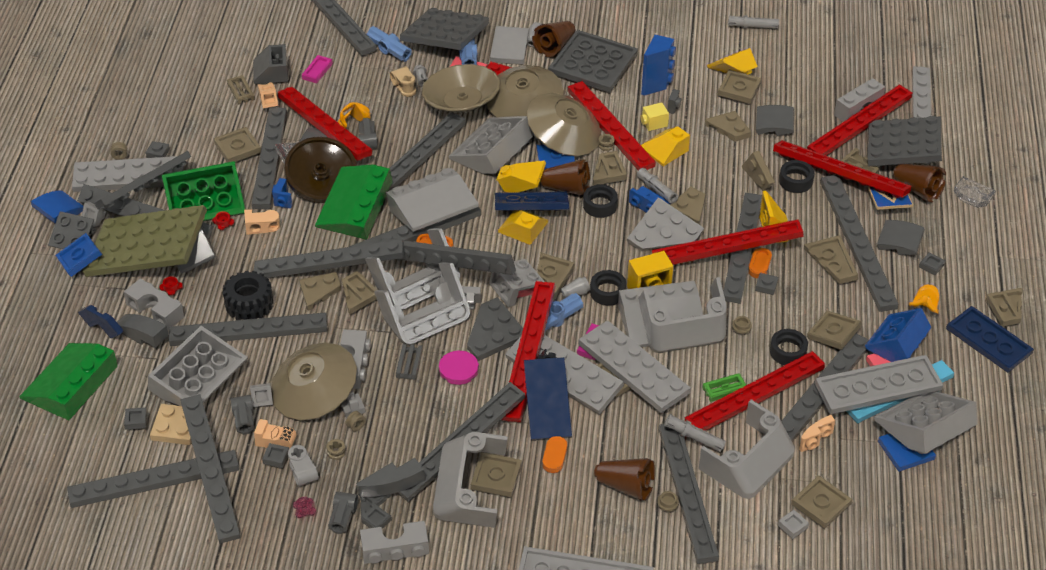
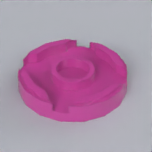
(458, 367)

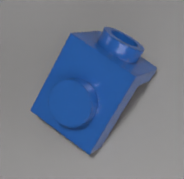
(280, 194)

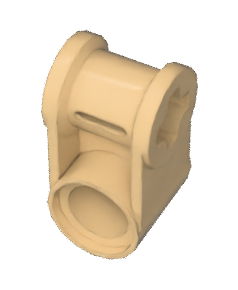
(404, 81)

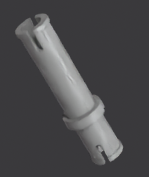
(753, 22)
(652, 181)
(685, 428)

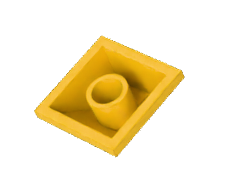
(739, 62)
(668, 145)
(520, 176)
(770, 212)
(523, 226)

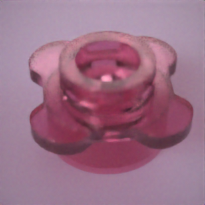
(304, 502)

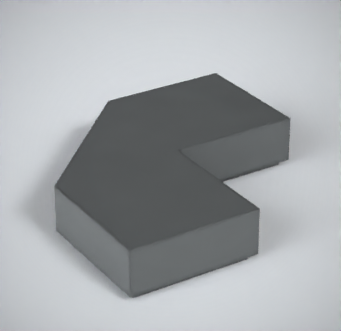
(372, 514)

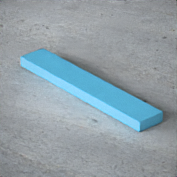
(864, 413)

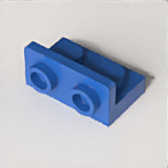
(643, 198)

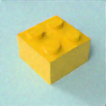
(649, 271)

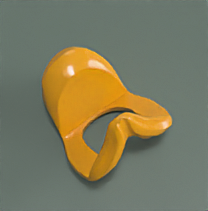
(358, 111)
(927, 296)

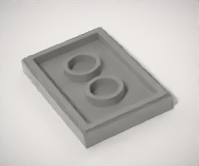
(509, 45)

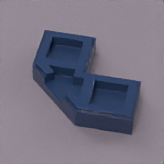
(105, 321)

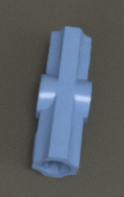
(389, 44)
(469, 53)
(563, 309)

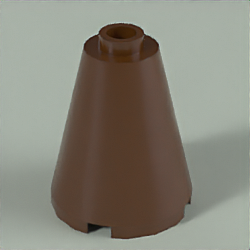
(552, 37)
(567, 177)
(925, 180)
(627, 476)

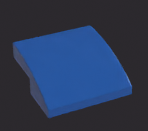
(54, 202)

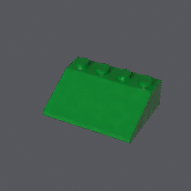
(211, 186)
(355, 200)
(71, 378)

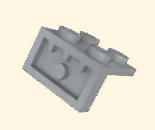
(508, 285)

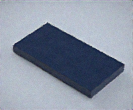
(531, 201)
(989, 339)
(547, 398)

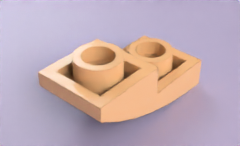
(815, 432)

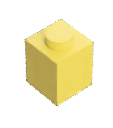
(655, 116)

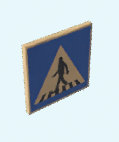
(885, 200)

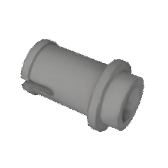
(420, 73)

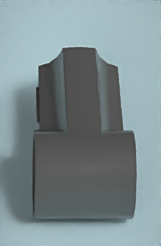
(367, 133)
(243, 410)
(343, 506)

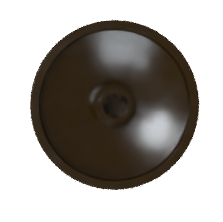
(314, 166)

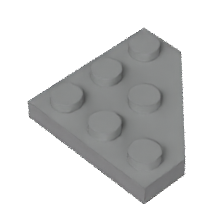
(663, 228)

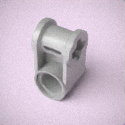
(301, 465)

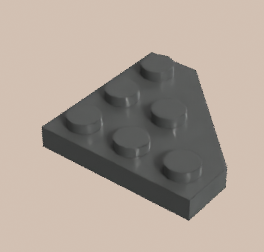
(493, 330)

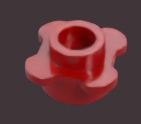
(222, 220)
(170, 285)

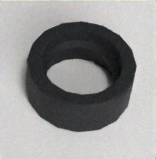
(798, 167)
(600, 210)
(605, 277)
(790, 336)

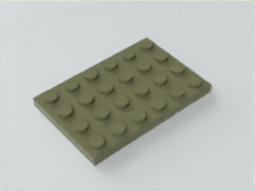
(146, 240)

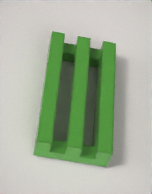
(725, 389)

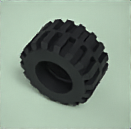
(248, 295)

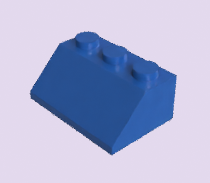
(658, 65)
(899, 335)

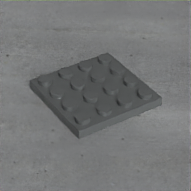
(444, 28)
(593, 60)
(905, 141)

